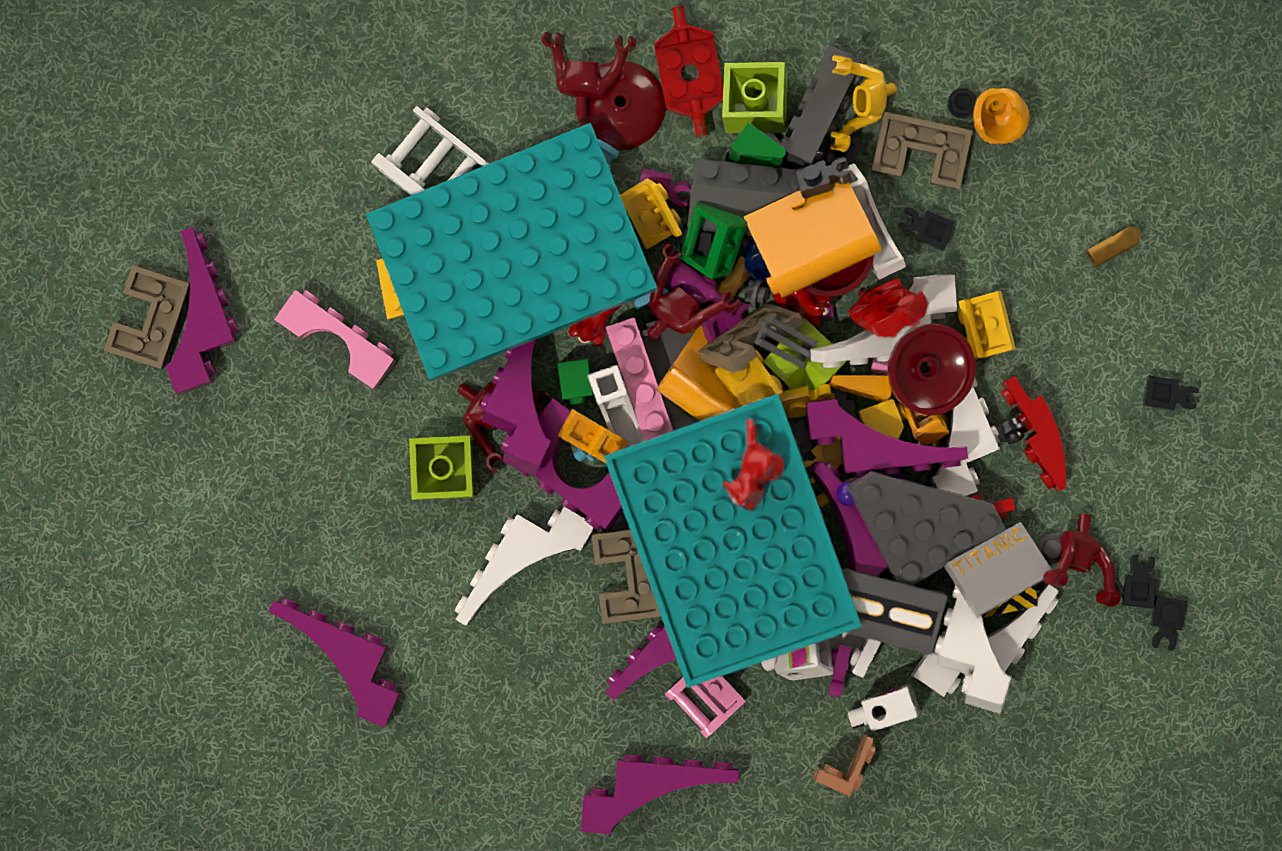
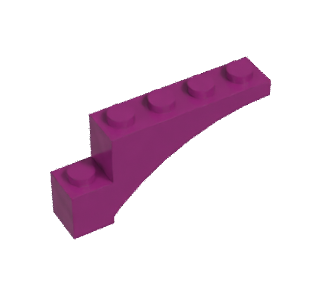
(206, 322)
(513, 411)
(870, 450)
(860, 546)
(353, 656)
(642, 661)
(643, 781)

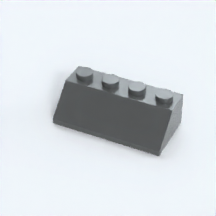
(738, 188)

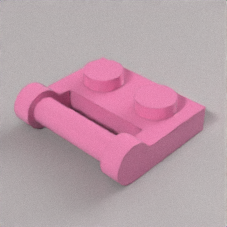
(716, 694)

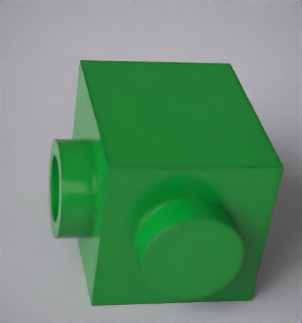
(575, 381)

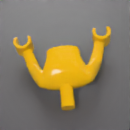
(868, 99)

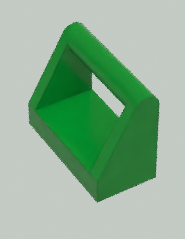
(756, 148)
(724, 245)

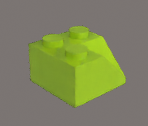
(755, 96)
(796, 377)
(442, 467)

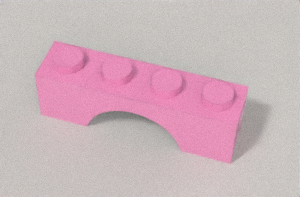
(305, 317)
(639, 379)

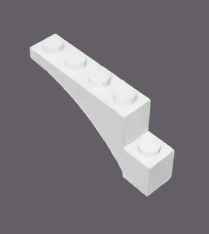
(941, 296)
(970, 430)
(521, 547)
(1005, 644)
(969, 651)

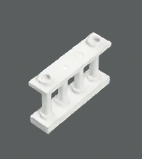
(415, 182)

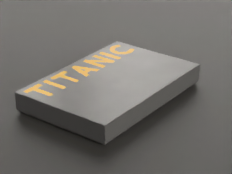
(998, 569)

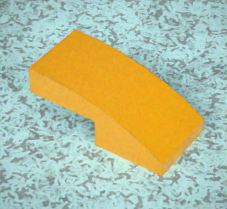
(590, 436)

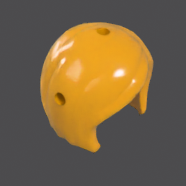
(1005, 121)

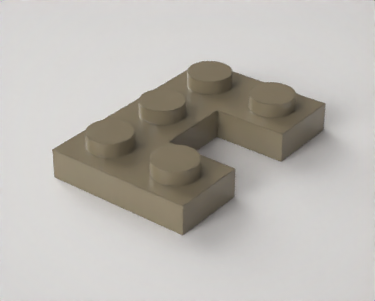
(903, 133)
(167, 303)
(735, 347)
(630, 603)

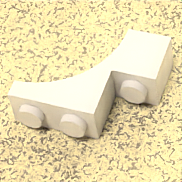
(889, 259)
(616, 404)

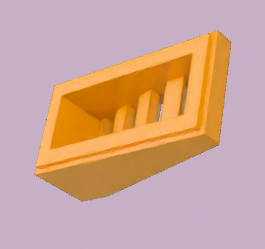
(867, 386)
(927, 430)

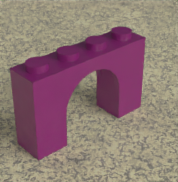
(597, 502)

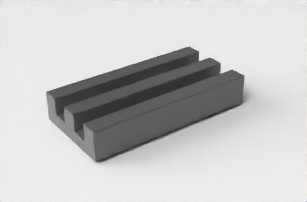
(804, 351)

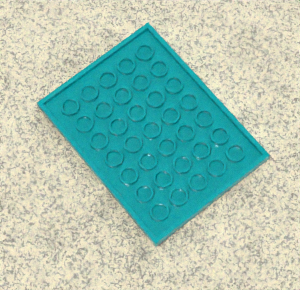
(511, 252)
(724, 576)

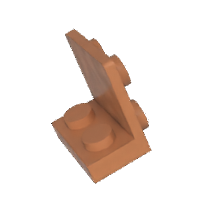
(834, 778)

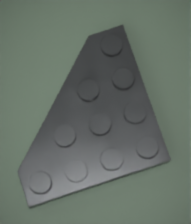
(921, 525)

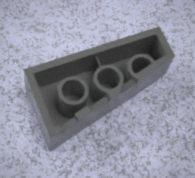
(818, 110)

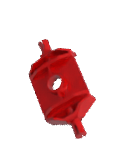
(684, 47)
(888, 309)

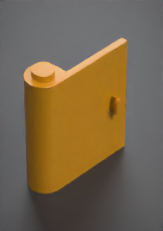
(811, 237)
(694, 383)

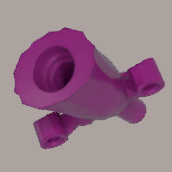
(692, 282)

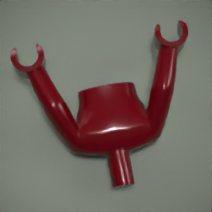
(584, 78)
(677, 307)
(474, 415)
(1078, 554)

